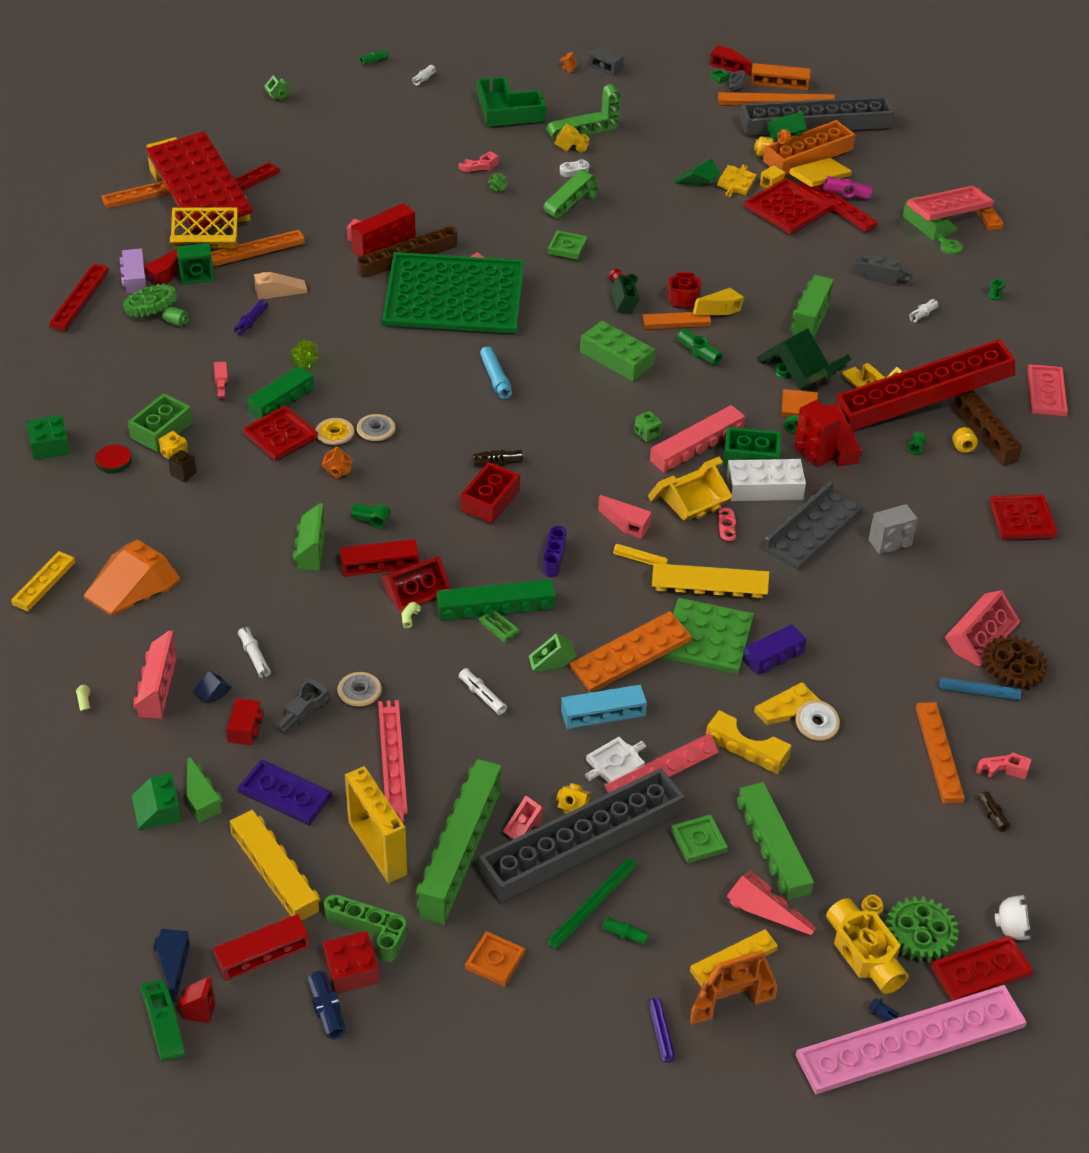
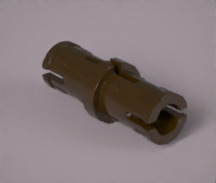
(999, 820)

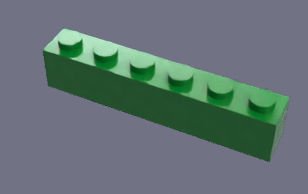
(501, 598)

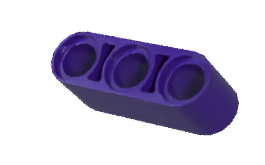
(554, 551)

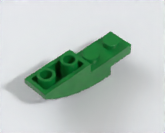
(162, 1020)

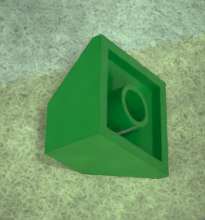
(700, 174)

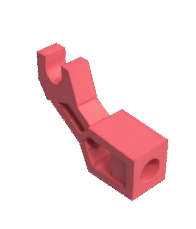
(486, 162)
(221, 378)
(1011, 764)

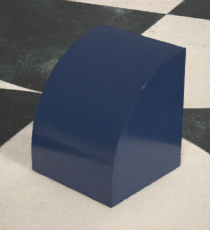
(212, 687)

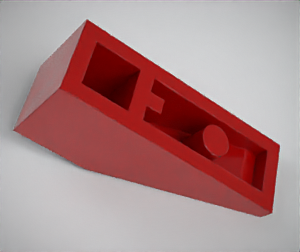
(730, 60)
(162, 269)

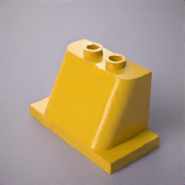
(695, 492)

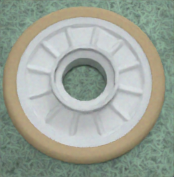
(817, 709)

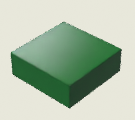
(719, 76)

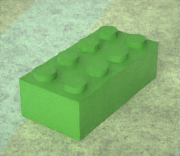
(813, 305)
(617, 350)

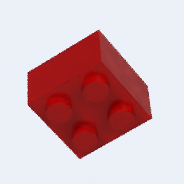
(351, 962)

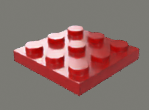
(280, 433)
(1022, 516)

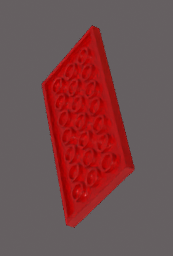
(198, 177)

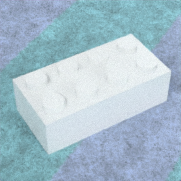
(766, 479)

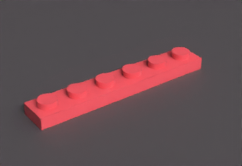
(671, 762)

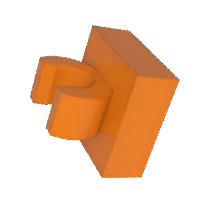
(569, 62)

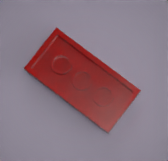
(981, 968)

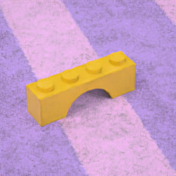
(769, 753)

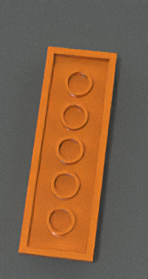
(630, 652)

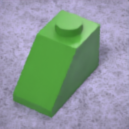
(553, 654)

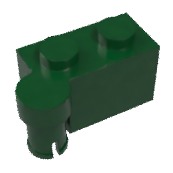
(625, 293)

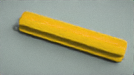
(638, 555)

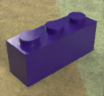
(774, 649)

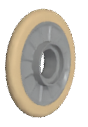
(386, 429)
(359, 679)

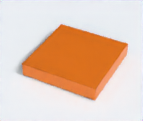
(794, 399)
(495, 958)

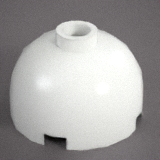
(1013, 918)

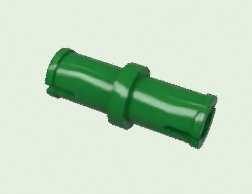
(373, 57)
(625, 930)

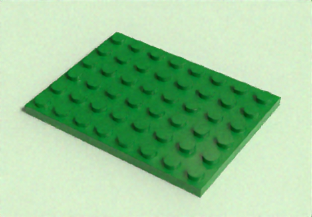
(453, 293)

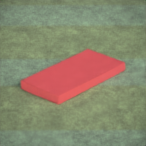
(1047, 390)

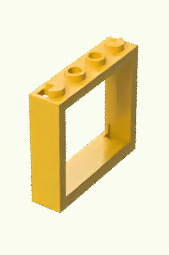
(376, 832)

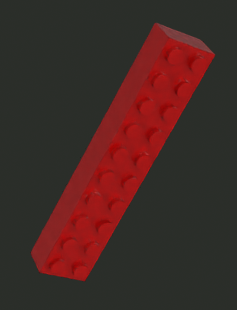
(927, 384)

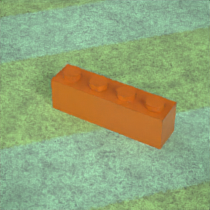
(780, 76)

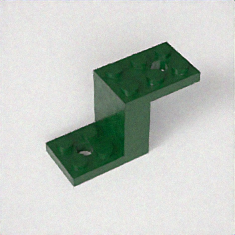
(804, 359)

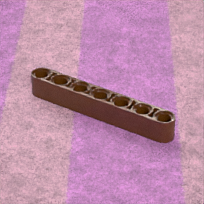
(426, 244)

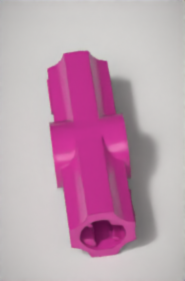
(838, 186)

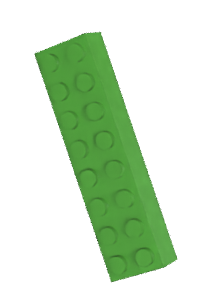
(459, 842)

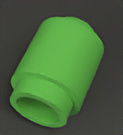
(175, 316)

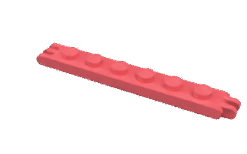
(393, 757)

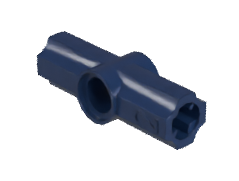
(326, 1005)

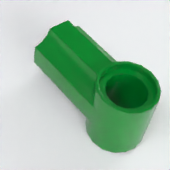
(376, 515)

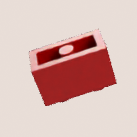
(244, 721)

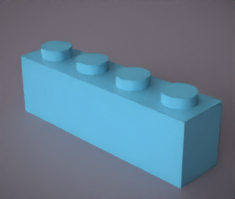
(603, 706)

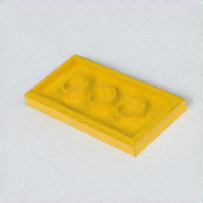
(816, 172)

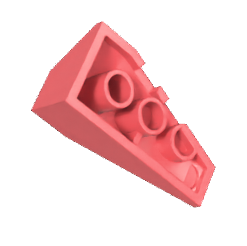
(755, 896)

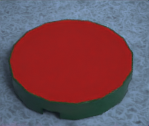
(113, 458)

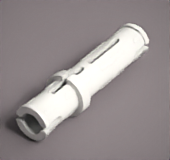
(250, 646)
(497, 705)

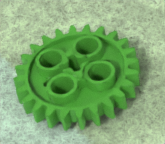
(150, 300)
(923, 929)

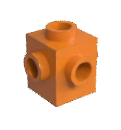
(337, 463)

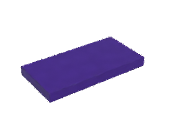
(285, 792)

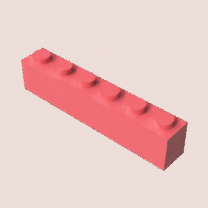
(695, 439)

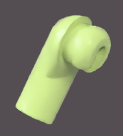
(411, 608)
(83, 694)

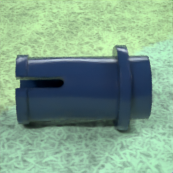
(882, 1010)

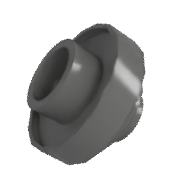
(737, 80)

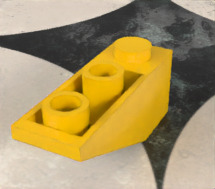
(719, 303)

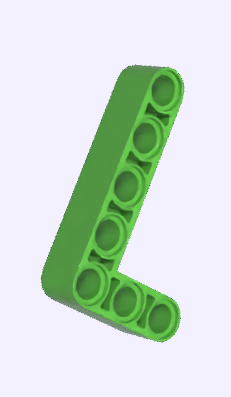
(595, 122)

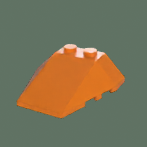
(130, 576)
(733, 976)

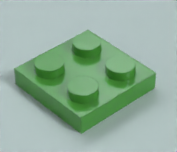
(567, 245)
(699, 839)

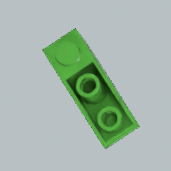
(200, 794)

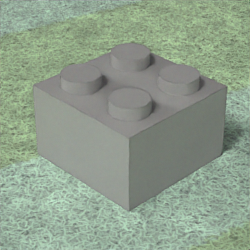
(892, 529)

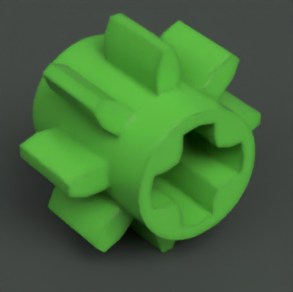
(497, 182)

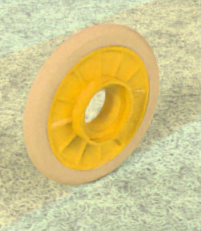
(344, 427)

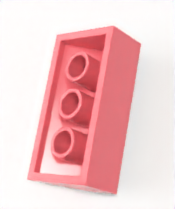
(982, 623)
(156, 677)

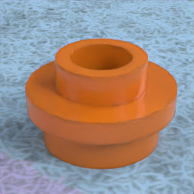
(784, 137)

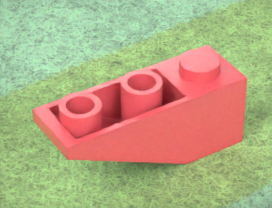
(626, 517)

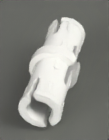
(423, 75)
(923, 310)

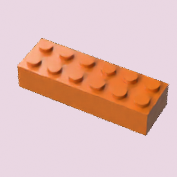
(811, 146)

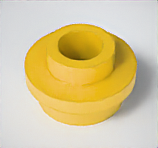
(872, 900)

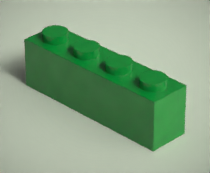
(281, 392)

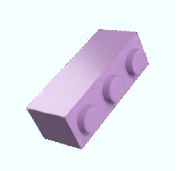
(132, 270)

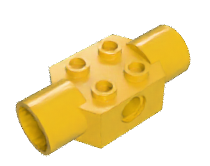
(867, 945)

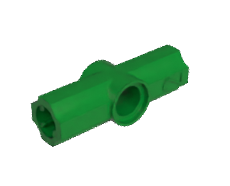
(700, 347)

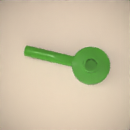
(949, 245)

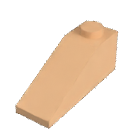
(276, 285)

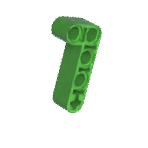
(579, 185)
(342, 912)

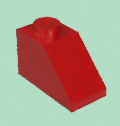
(198, 1001)

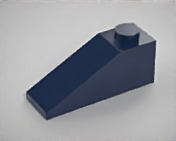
(172, 954)

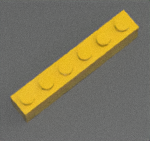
(710, 578)
(274, 865)

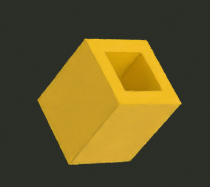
(771, 176)

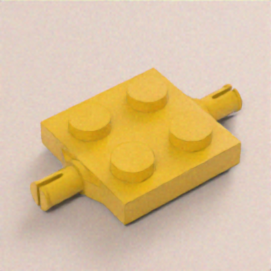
(736, 180)

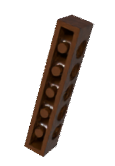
(987, 427)

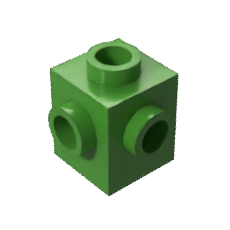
(277, 88)
(648, 426)

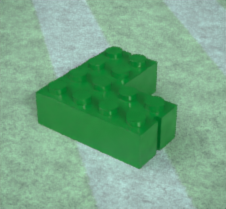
(508, 107)

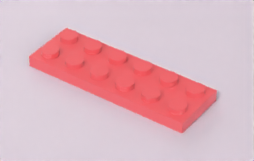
(950, 203)

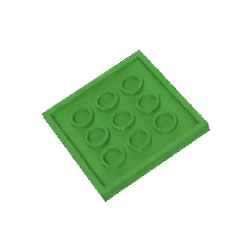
(716, 633)

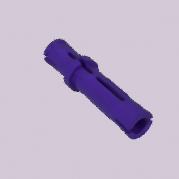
(248, 320)

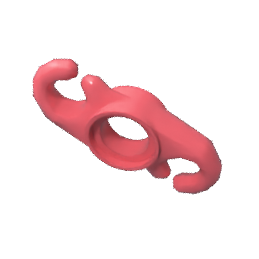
(730, 518)

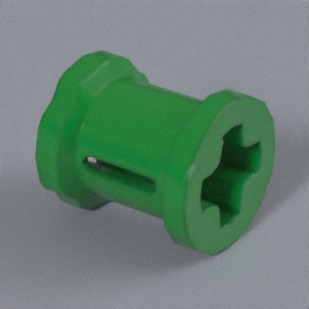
(996, 289)
(916, 444)

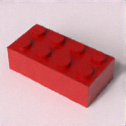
(383, 230)

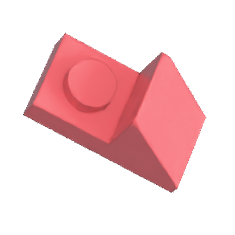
(525, 817)

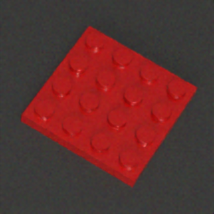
(788, 205)

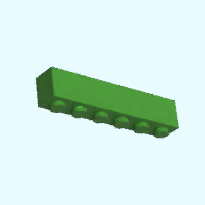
(775, 841)

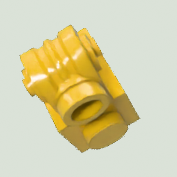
(570, 136)

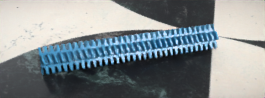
(981, 688)

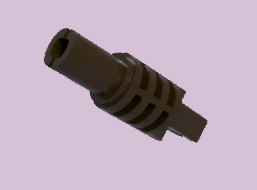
(496, 457)

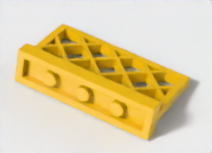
(216, 240)

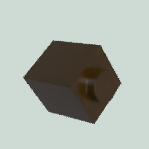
(182, 465)

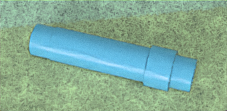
(499, 380)

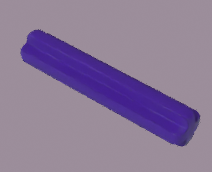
(662, 1029)

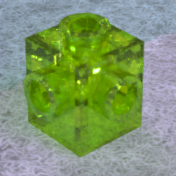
(304, 353)

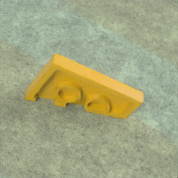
(784, 705)

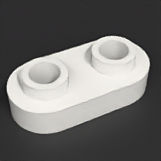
(571, 168)

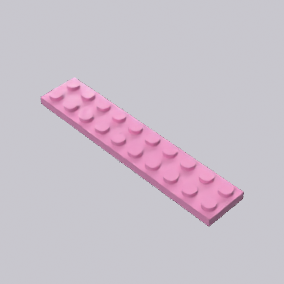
(910, 1039)

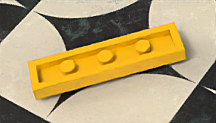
(43, 581)
(756, 942)

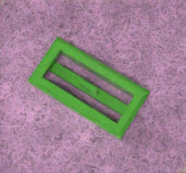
(497, 628)

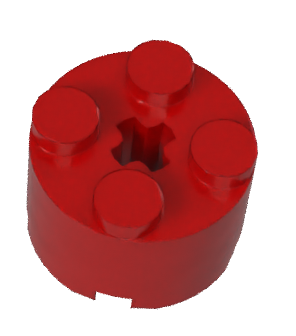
(684, 289)

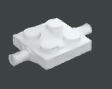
(614, 759)

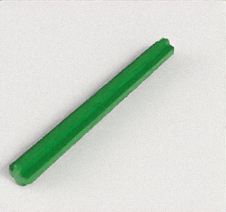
(591, 903)

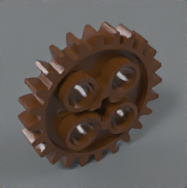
(1015, 662)

